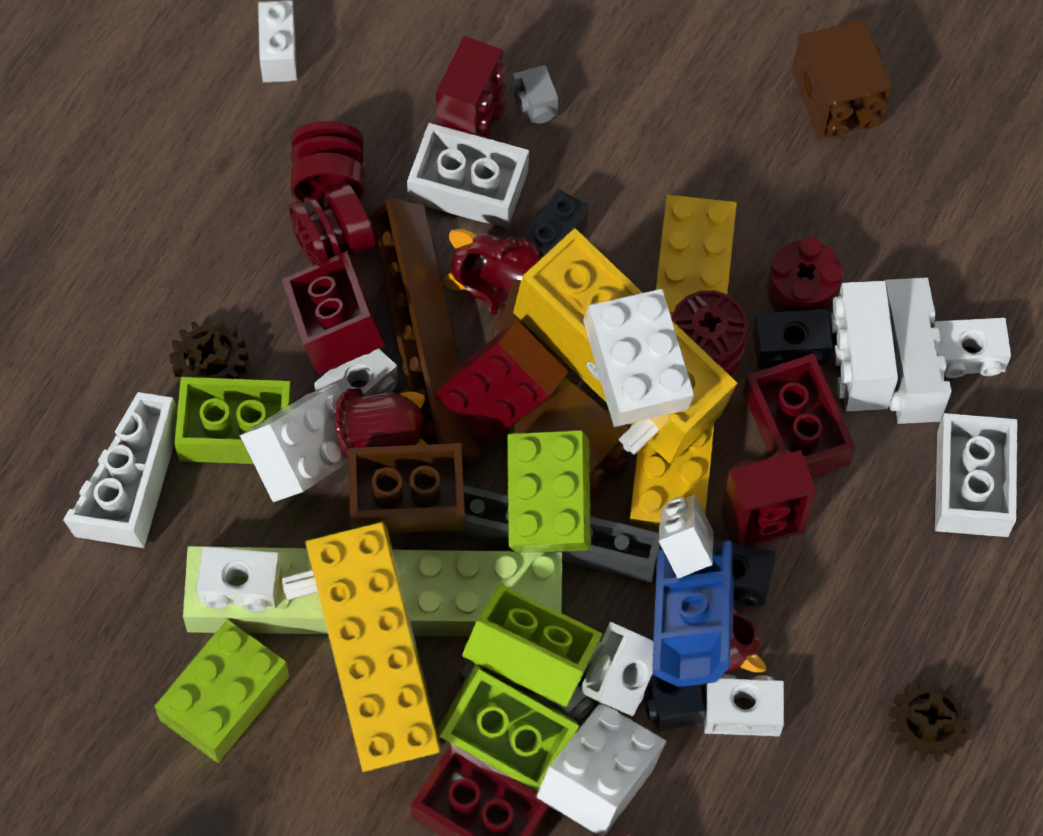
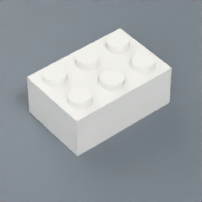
(468, 175)
(863, 346)
(638, 357)
(297, 444)
(976, 475)
(601, 769)

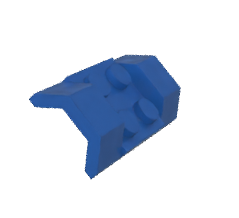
(693, 621)

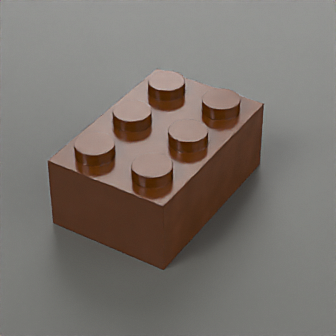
(407, 487)

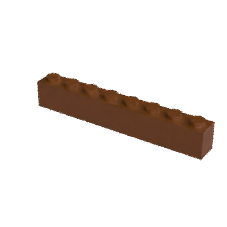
(420, 318)

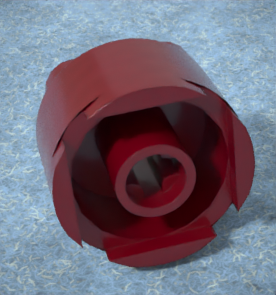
(804, 276)

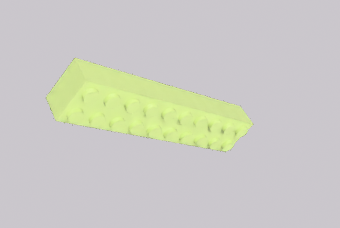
(440, 588)

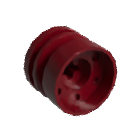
(324, 156)
(336, 224)
(715, 325)

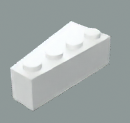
(920, 386)
(130, 475)

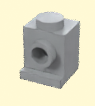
(536, 94)

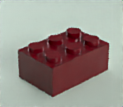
(472, 89)
(332, 313)
(501, 382)
(799, 413)
(768, 499)
(476, 800)

